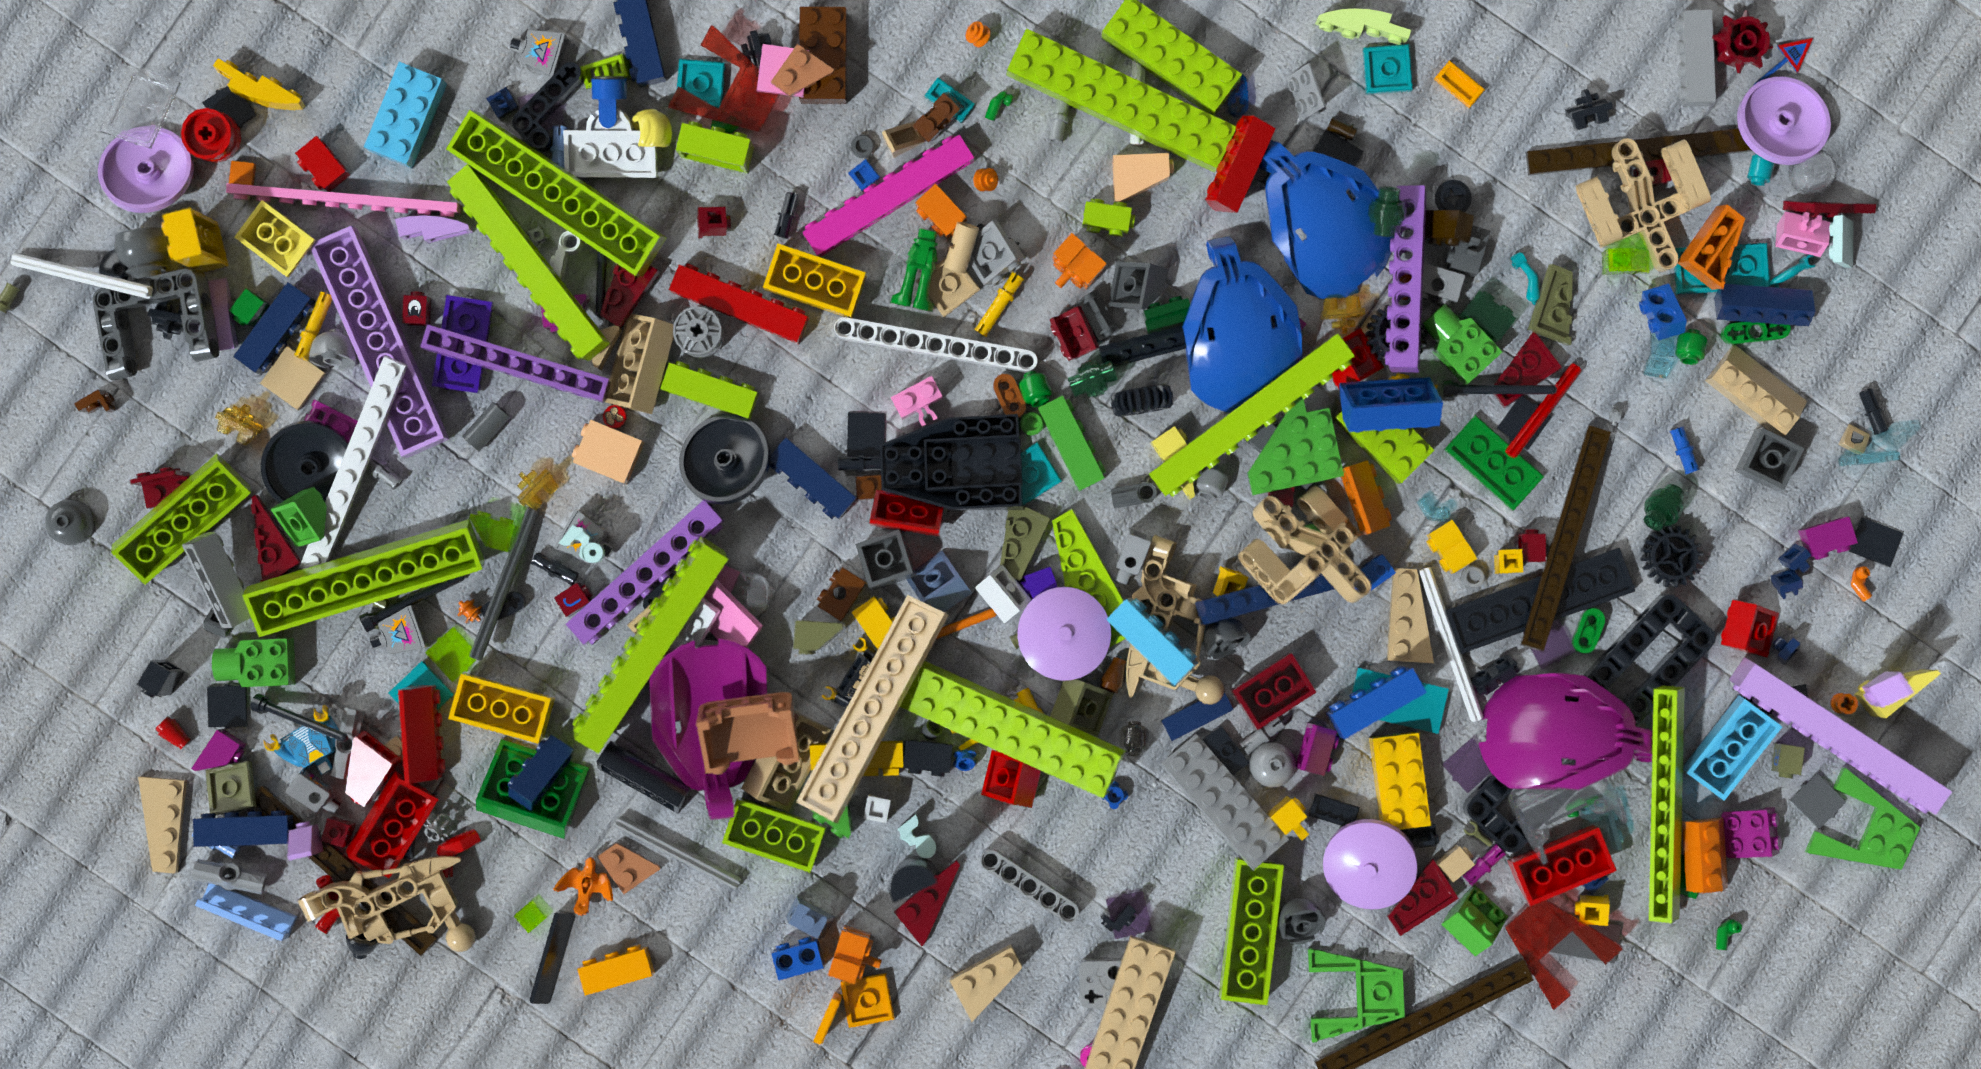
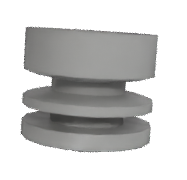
(704, 344)

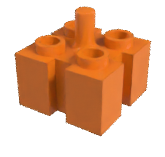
(1077, 262)
(852, 955)

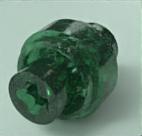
(1387, 211)
(1093, 378)
(1664, 507)

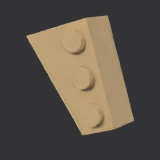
(985, 980)

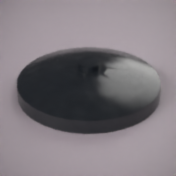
(302, 458)
(724, 459)

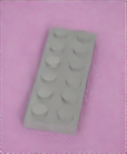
(1224, 802)

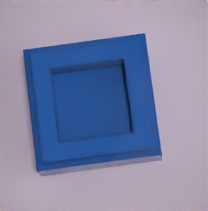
(864, 175)

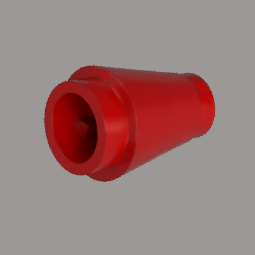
(172, 732)

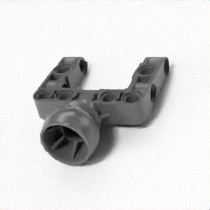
(144, 253)

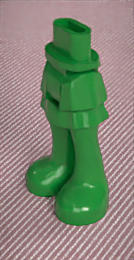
(922, 257)

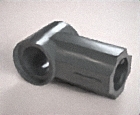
(1130, 495)

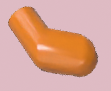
(1858, 582)

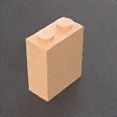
(607, 451)

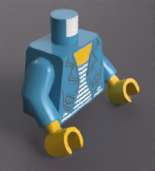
(306, 746)

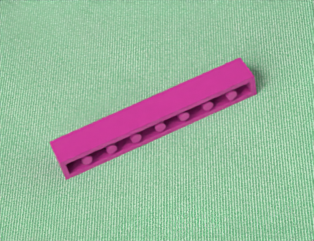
(888, 196)

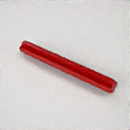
(1543, 411)

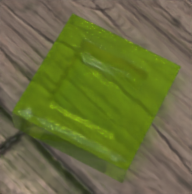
(530, 916)

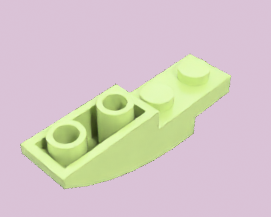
(1353, 21)

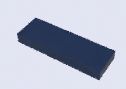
(1195, 717)

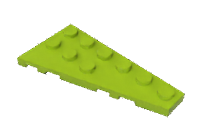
(1084, 568)

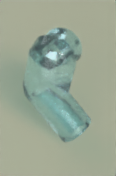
(1433, 513)

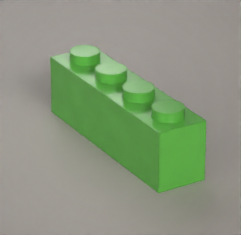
(1071, 444)

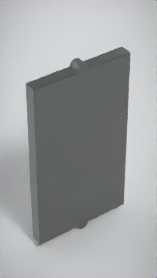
(1574, 946)

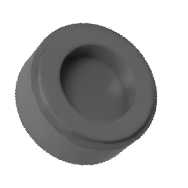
(862, 146)

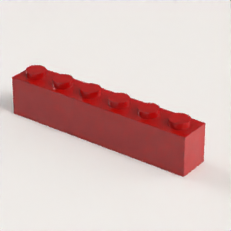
(739, 304)

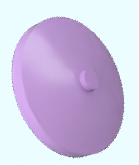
(1783, 120)
(145, 177)
(1064, 633)
(1370, 864)

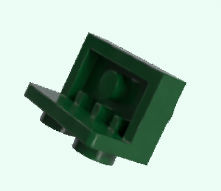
(1166, 316)

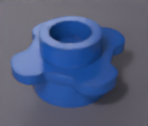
(964, 759)
(1120, 795)

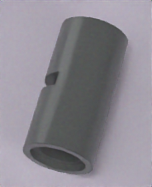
(486, 426)

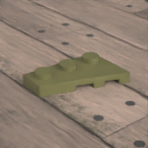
(1552, 310)
(1021, 540)

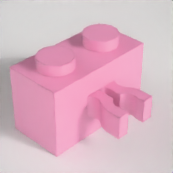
(1803, 233)
(917, 398)

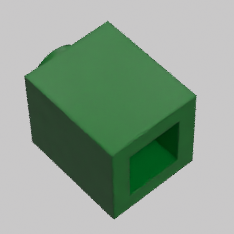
(248, 308)

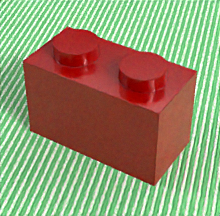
(322, 164)

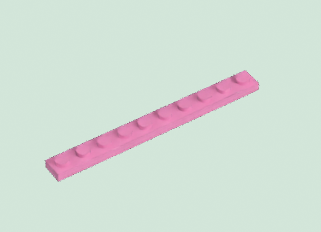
(334, 199)

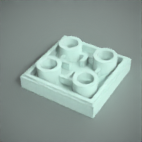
(1842, 246)

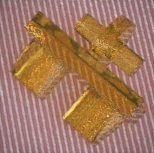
(1352, 310)
(241, 421)
(543, 480)

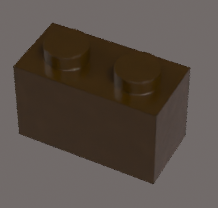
(1448, 227)

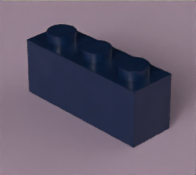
(540, 772)

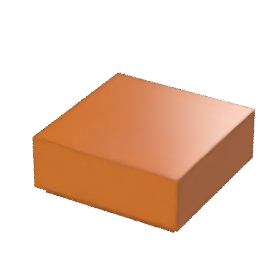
(242, 173)

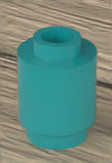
(1760, 170)

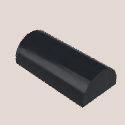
(643, 776)
(911, 877)

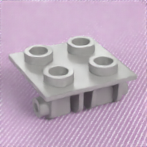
(1305, 92)

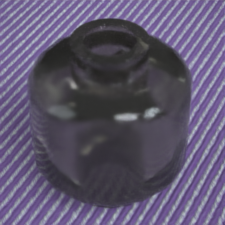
(1134, 738)

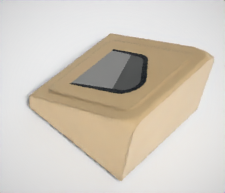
(1854, 440)

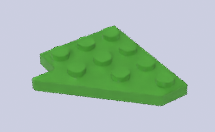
(1298, 452)

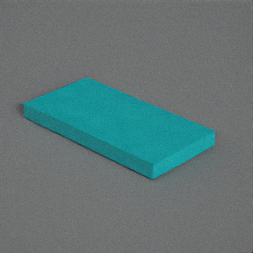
(1747, 268)
(1422, 713)

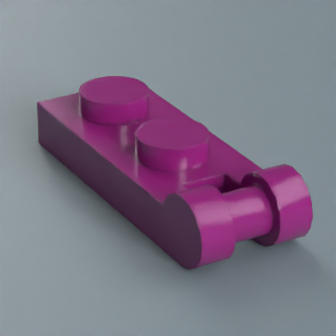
(333, 418)

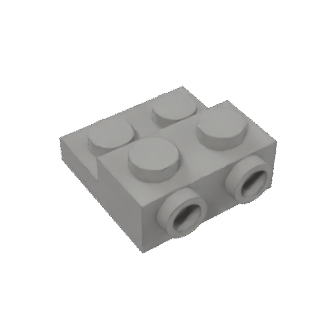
(994, 254)

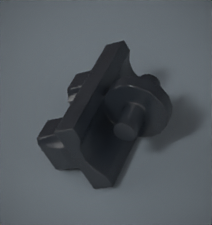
(755, 44)
(1598, 108)
(166, 321)

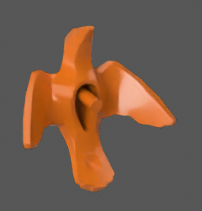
(586, 883)

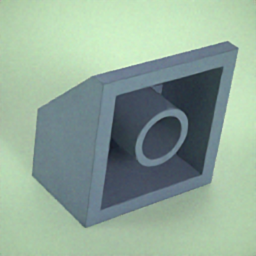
(939, 583)

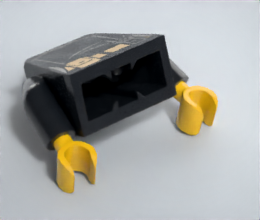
(853, 677)

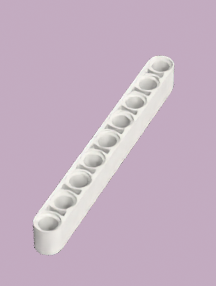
(925, 339)

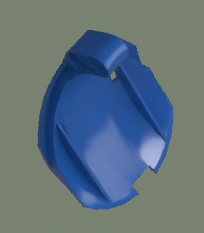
(1340, 240)
(1246, 351)

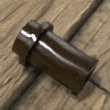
(1343, 129)

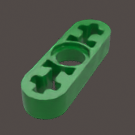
(1749, 339)

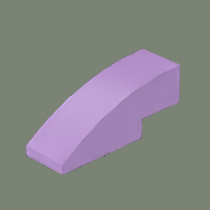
(431, 228)
(223, 317)

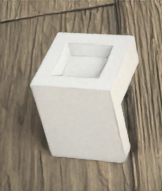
(877, 809)

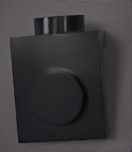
(1125, 917)

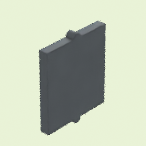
(1817, 800)

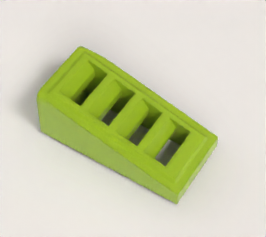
(621, 59)

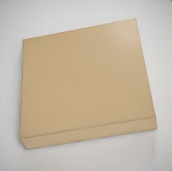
(950, 288)
(292, 378)

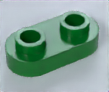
(1589, 631)

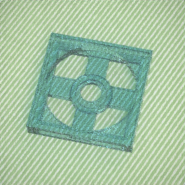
(1869, 458)

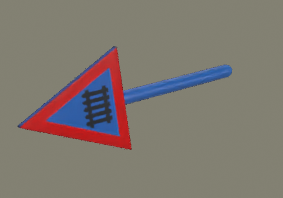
(1794, 54)

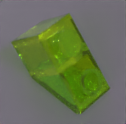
(1625, 261)
(494, 533)

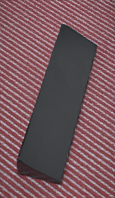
(552, 957)

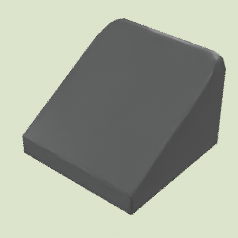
(213, 626)

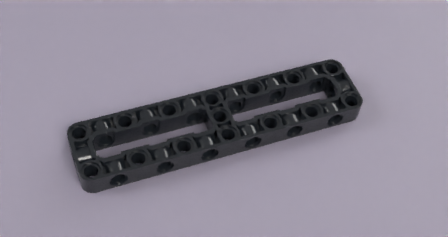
(1616, 660)

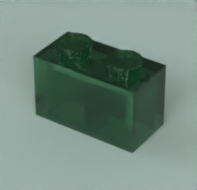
(1488, 315)

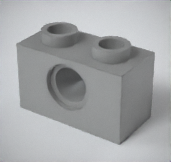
(1450, 281)

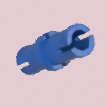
(1684, 450)

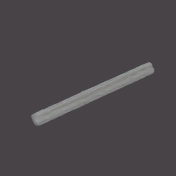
(678, 852)

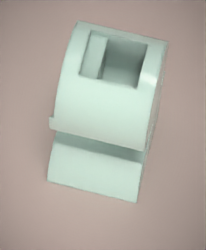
(589, 551)
(924, 843)

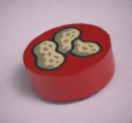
(614, 416)

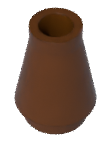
(1113, 677)

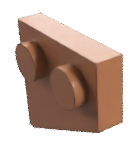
(627, 867)

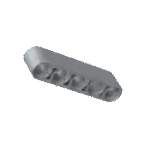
(1034, 895)

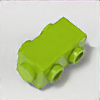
(1106, 217)

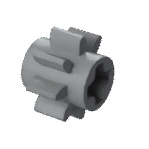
(438, 826)

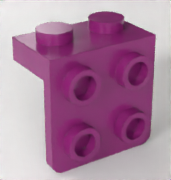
(1752, 833)

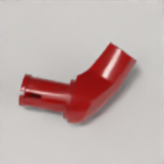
(456, 845)
(330, 917)

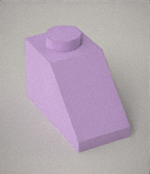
(1887, 689)
(304, 841)

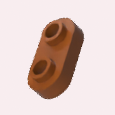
(1009, 396)

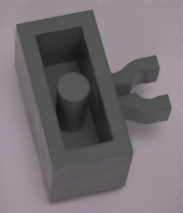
(1468, 256)

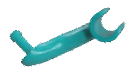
(1791, 272)
(1533, 292)

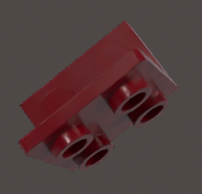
(159, 485)

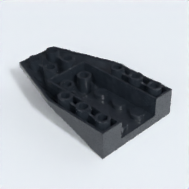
(958, 463)

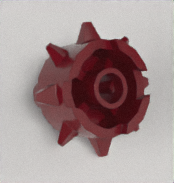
(1742, 41)

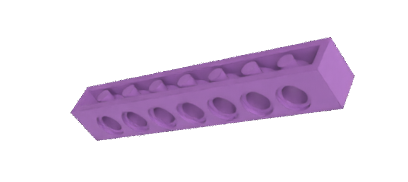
(1410, 359)
(514, 363)
(580, 623)

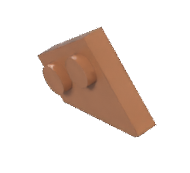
(800, 71)

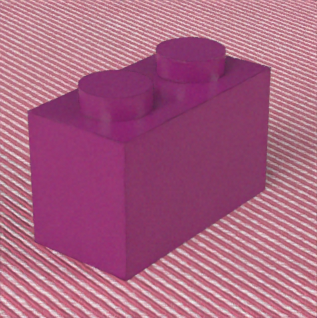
(1828, 536)

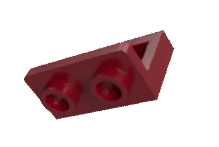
(1074, 333)

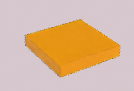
(867, 1000)
(827, 1019)

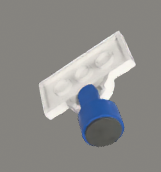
(609, 142)

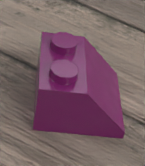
(1316, 749)

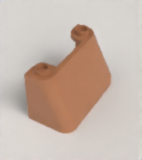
(748, 730)

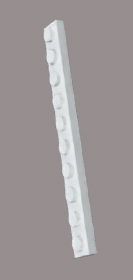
(356, 458)

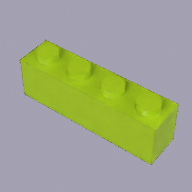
(710, 391)

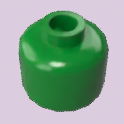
(1691, 347)
(1035, 388)

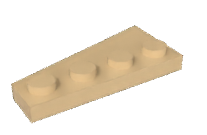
(1407, 620)
(163, 815)

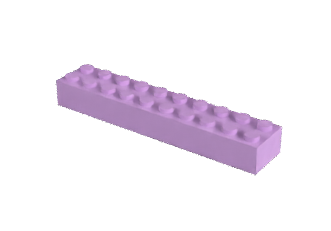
(377, 334)
(1844, 739)

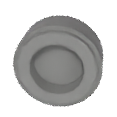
(1472, 577)

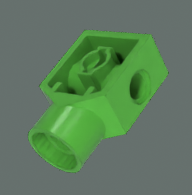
(1460, 344)
(256, 663)

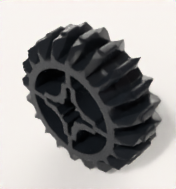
(1379, 341)
(1142, 400)
(1668, 548)

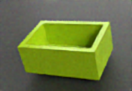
(715, 147)

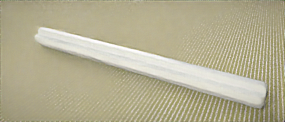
(81, 275)
(1455, 657)

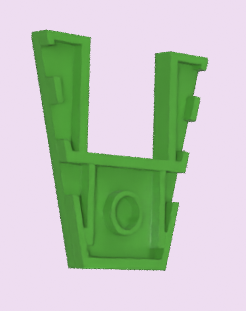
(1887, 834)
(1377, 993)

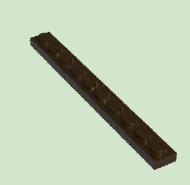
(1600, 154)
(1565, 538)
(342, 869)
(1428, 1018)

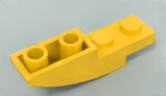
(264, 92)

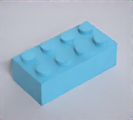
(405, 115)
(1152, 640)
(1731, 747)

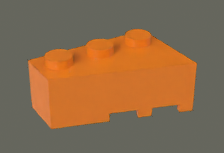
(1713, 247)

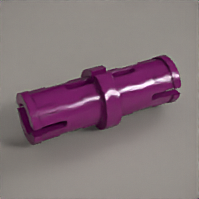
(1484, 864)

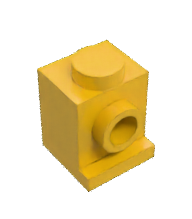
(1508, 561)
(1236, 580)
(1598, 915)

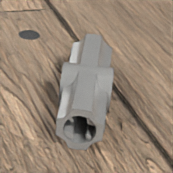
(351, 725)
(214, 874)

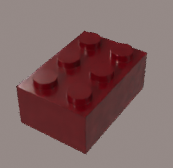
(1273, 691)

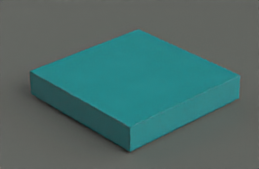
(1387, 69)
(703, 79)
(1037, 473)
(420, 676)

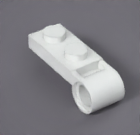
(560, 260)
(697, 625)

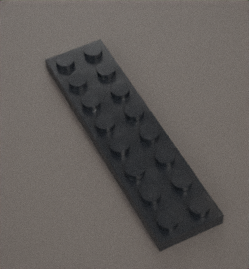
(1507, 610)

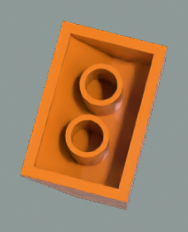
(1365, 498)
(1705, 855)

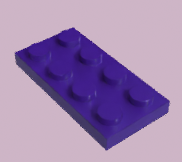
(470, 319)

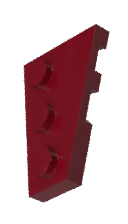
(625, 294)
(1529, 367)
(1427, 897)

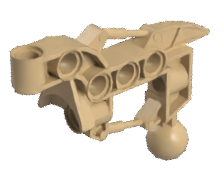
(1208, 688)
(427, 879)

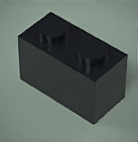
(160, 678)
(927, 757)

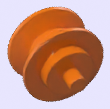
(978, 34)
(985, 179)
(469, 611)

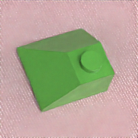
(303, 516)

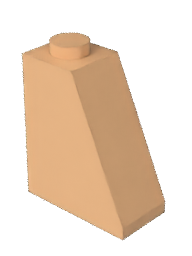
(1139, 173)

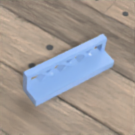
(247, 912)

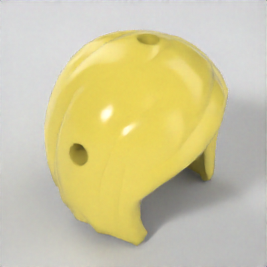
(653, 127)

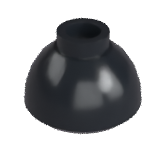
(360, 946)

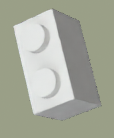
(1003, 594)

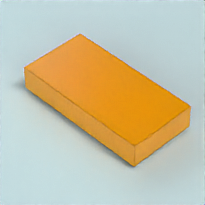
(1459, 84)

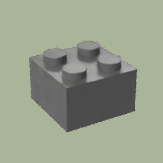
(1769, 459)
(886, 559)

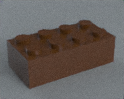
(825, 36)

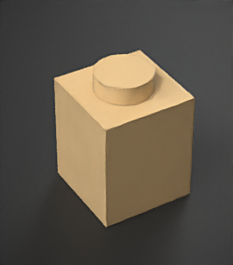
(1455, 862)

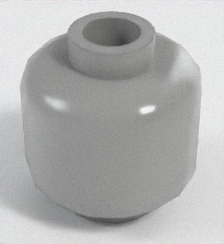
(1211, 483)

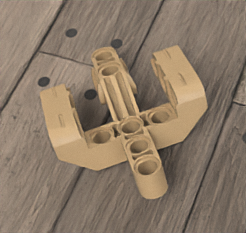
(1687, 181)
(1333, 539)

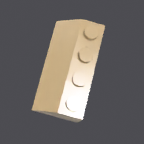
(640, 363)
(1756, 391)
(781, 783)

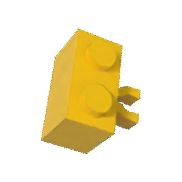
(1288, 816)

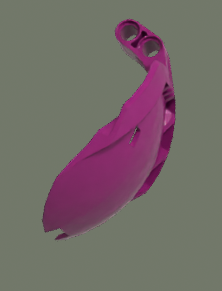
(678, 689)
(1537, 728)

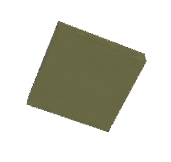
(231, 788)

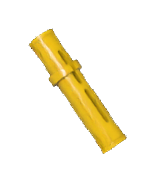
(1004, 296)
(313, 325)

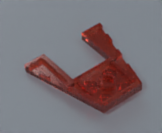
(742, 103)
(1540, 929)

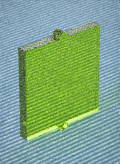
(451, 654)

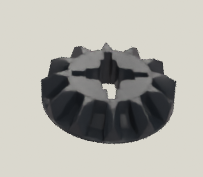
(1457, 188)

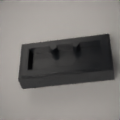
(1225, 750)
(1333, 810)

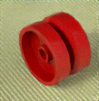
(197, 132)

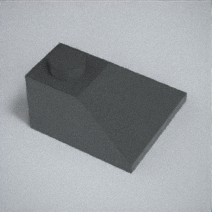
(1136, 285)

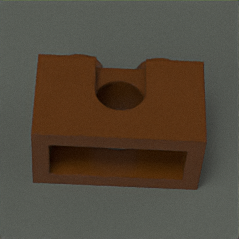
(944, 107)
(853, 587)

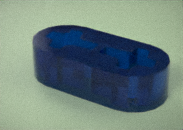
(1243, 97)

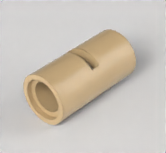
(963, 244)

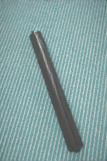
(504, 584)

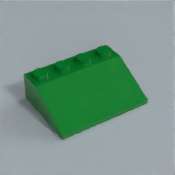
(551, 813)

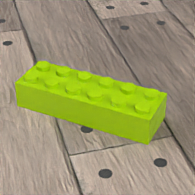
(1171, 56)
(180, 518)
(1251, 932)

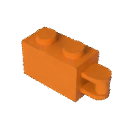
(940, 211)

